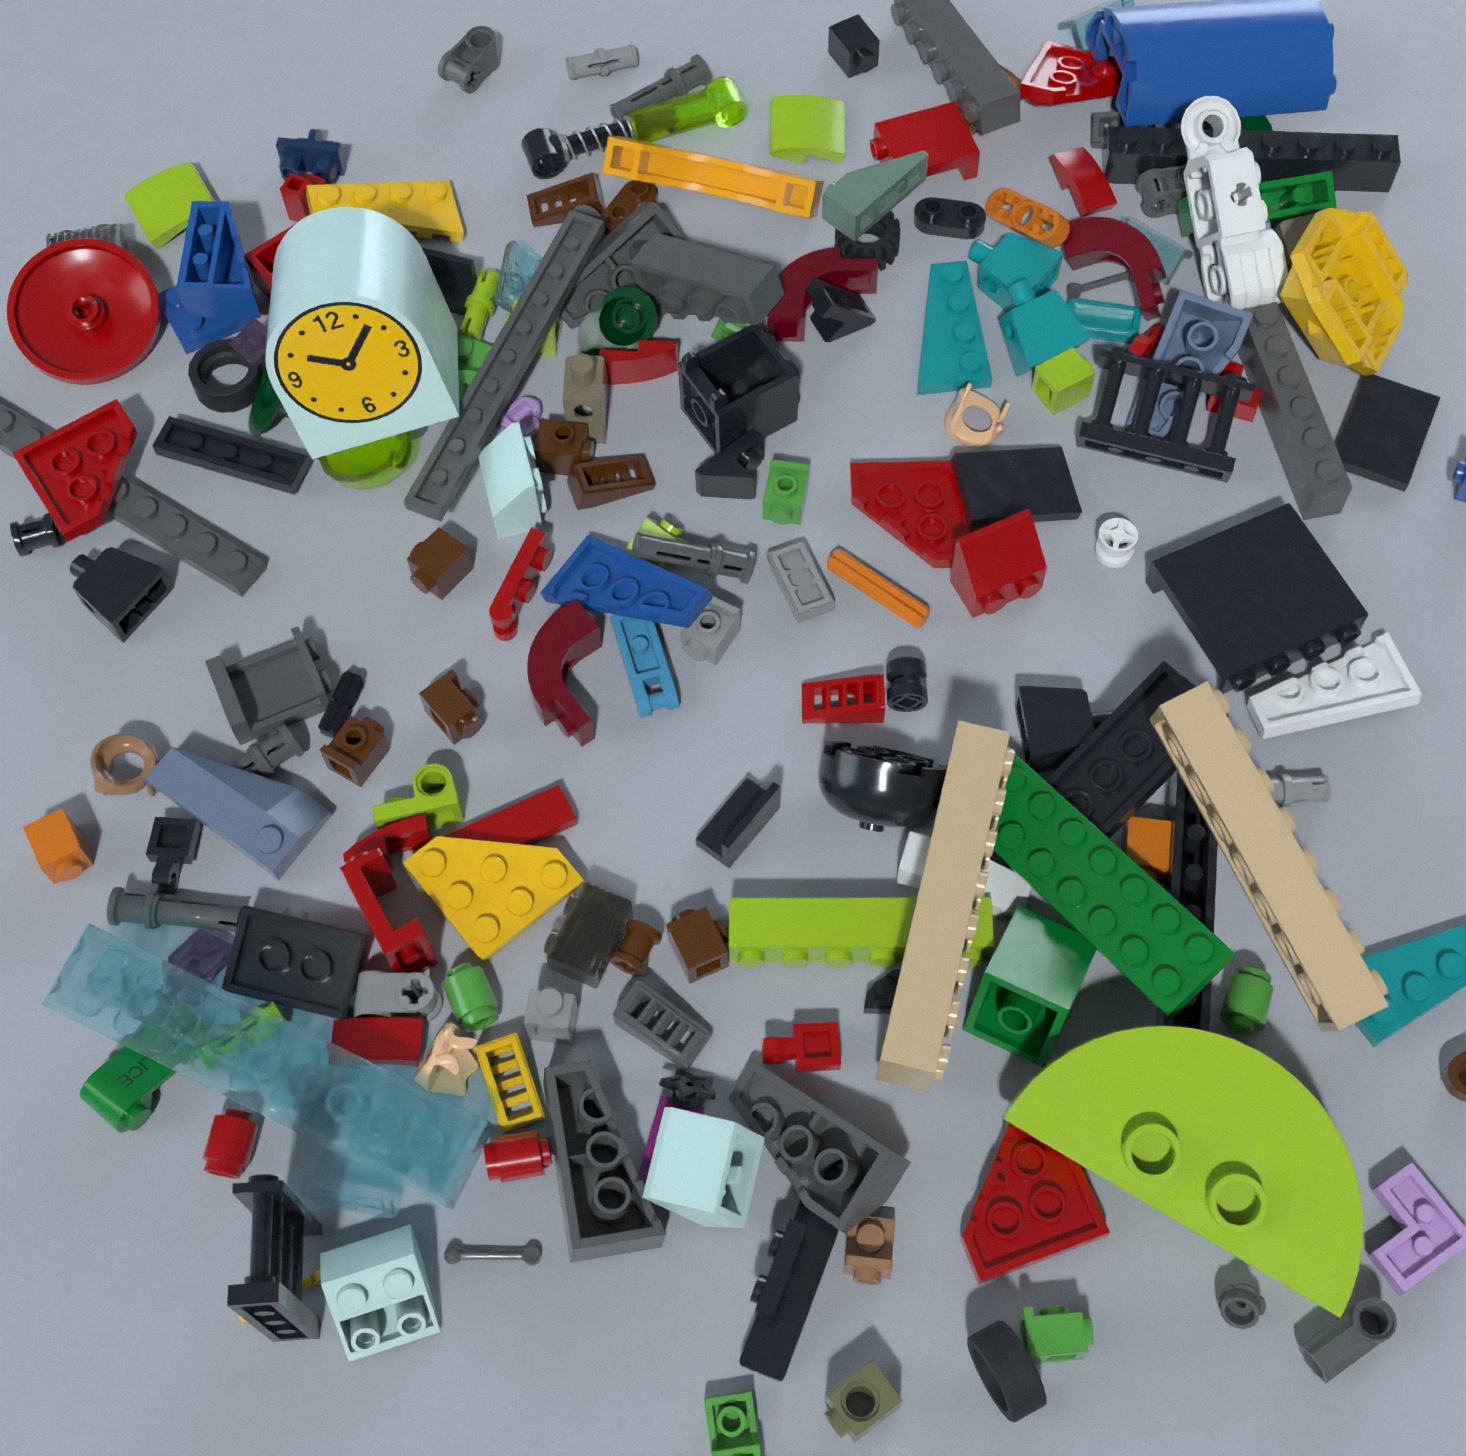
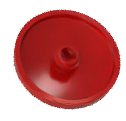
(84, 311)

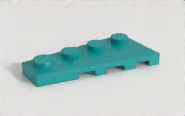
(952, 334)
(1417, 980)

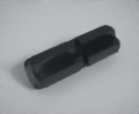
(344, 697)

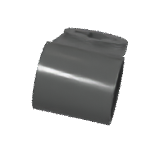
(473, 59)
(1165, 192)

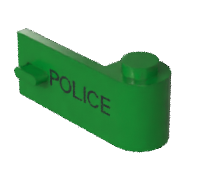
(123, 1089)

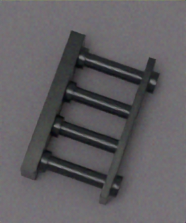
(1174, 452)
(273, 1290)

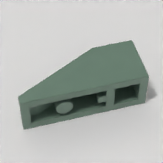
(871, 192)

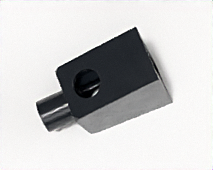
(119, 589)
(1053, 723)

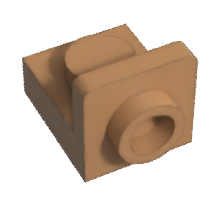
(870, 1250)

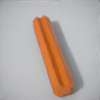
(878, 588)

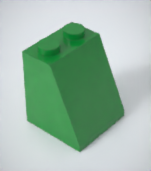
(1030, 986)

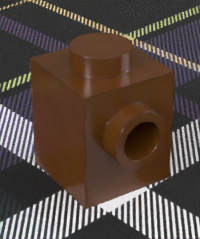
(560, 445)
(439, 563)
(698, 943)

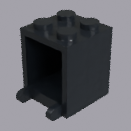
(719, 382)

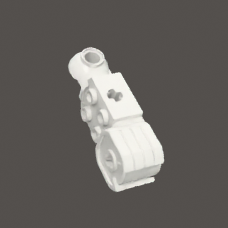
(1227, 214)

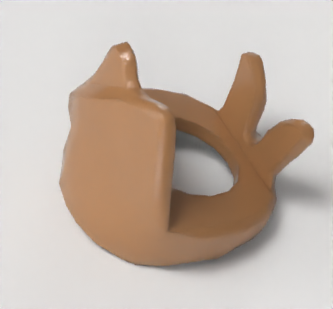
(103, 765)

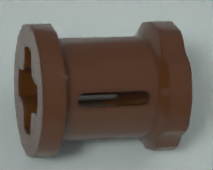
(635, 948)

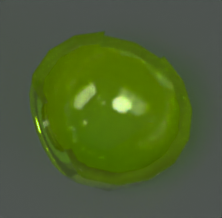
(369, 464)

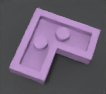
(1428, 1233)

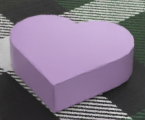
(526, 412)

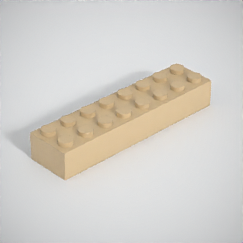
(1268, 859)
(942, 914)

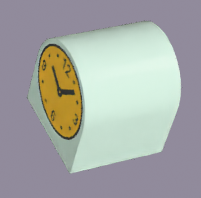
(358, 332)

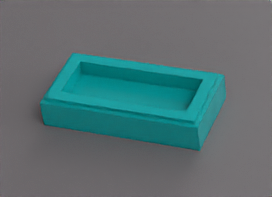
(1107, 320)

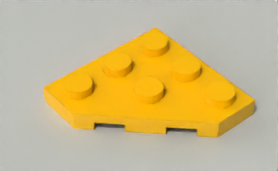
(492, 887)

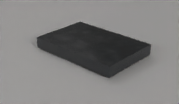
(1386, 431)
(1011, 481)
(295, 962)

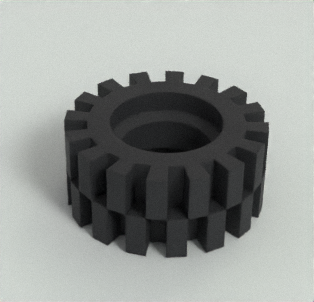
(884, 249)

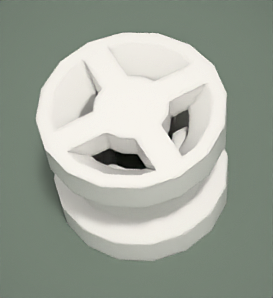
(1122, 536)

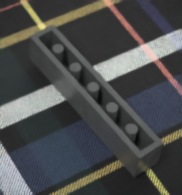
(960, 62)
(1293, 415)

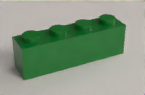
(1283, 198)

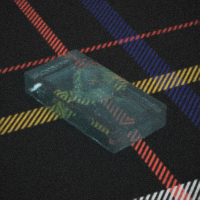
(515, 274)

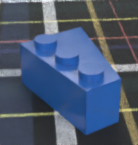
(213, 265)

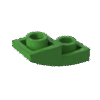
(732, 1424)

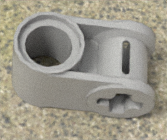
(392, 996)

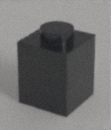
(853, 46)

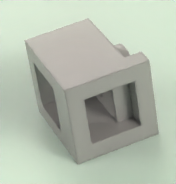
(711, 643)
(552, 1015)

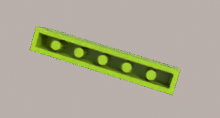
(834, 931)

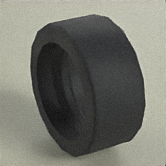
(223, 399)
(1007, 1371)

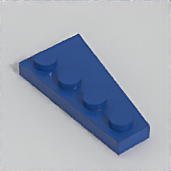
(626, 586)

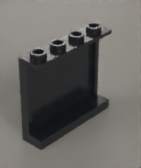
(1259, 597)

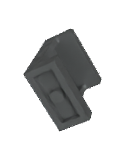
(271, 688)

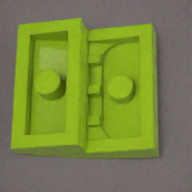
(807, 127)
(165, 201)

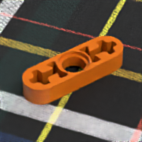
(1033, 228)

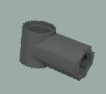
(1345, 1340)

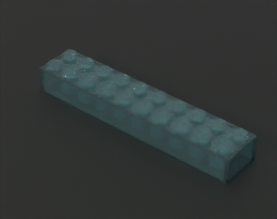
(270, 1065)

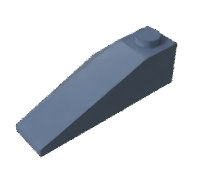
(1196, 337)
(248, 811)

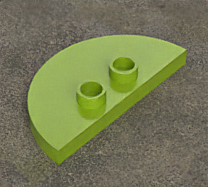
(1213, 1144)

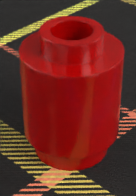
(230, 1143)
(517, 1156)

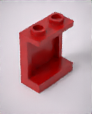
(934, 130)
(404, 948)

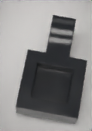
(169, 845)

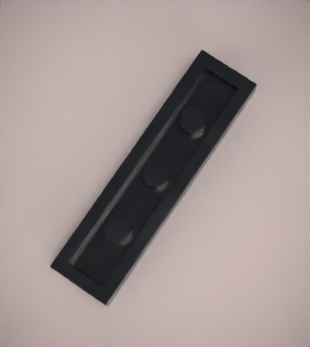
(231, 455)

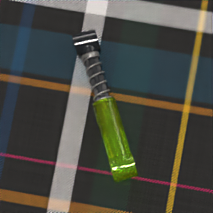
(716, 104)

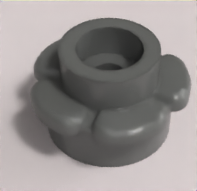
(1241, 1314)

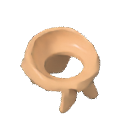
(957, 428)
(447, 1063)

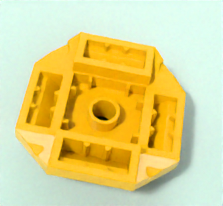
(1347, 289)

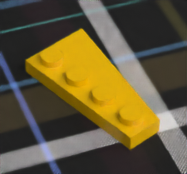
(416, 205)

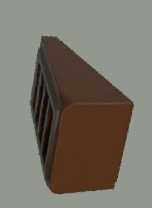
(583, 189)
(597, 494)

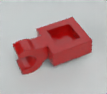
(812, 1047)

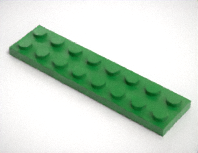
(1105, 894)

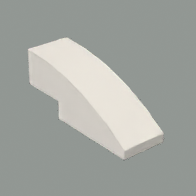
(1003, 885)

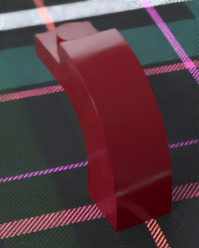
(1114, 241)
(787, 317)
(553, 653)

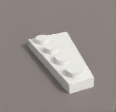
(1353, 687)

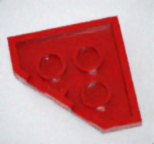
(1069, 75)
(80, 467)
(913, 504)
(1029, 1209)

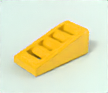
(499, 1047)

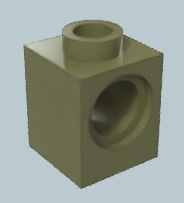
(876, 1386)

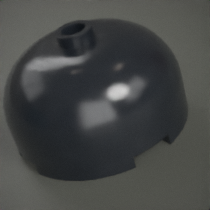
(879, 784)

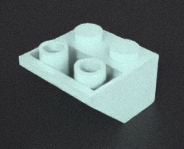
(512, 483)
(704, 1168)
(378, 1293)

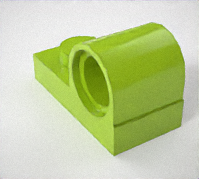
(438, 808)

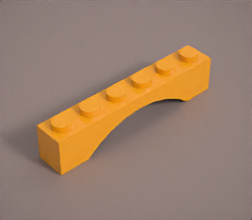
(713, 175)

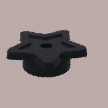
(688, 1089)

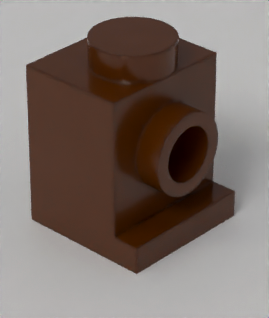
(451, 708)
(355, 760)

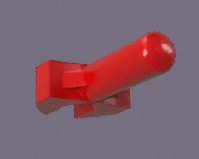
(1145, 344)

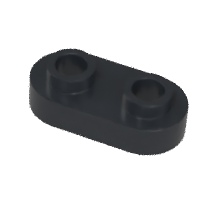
(949, 218)

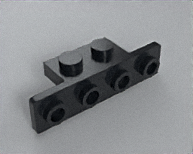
(787, 1292)

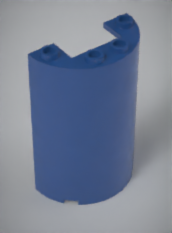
(1249, 52)

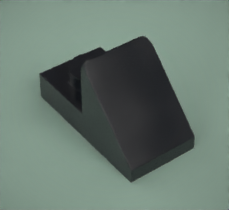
(837, 310)
(729, 470)

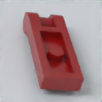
(519, 584)

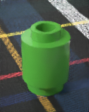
(470, 997)
(1247, 1001)

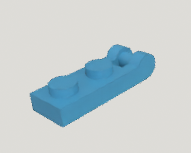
(644, 663)

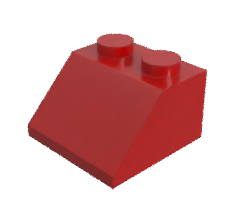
(998, 564)

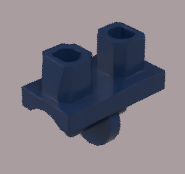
(311, 155)

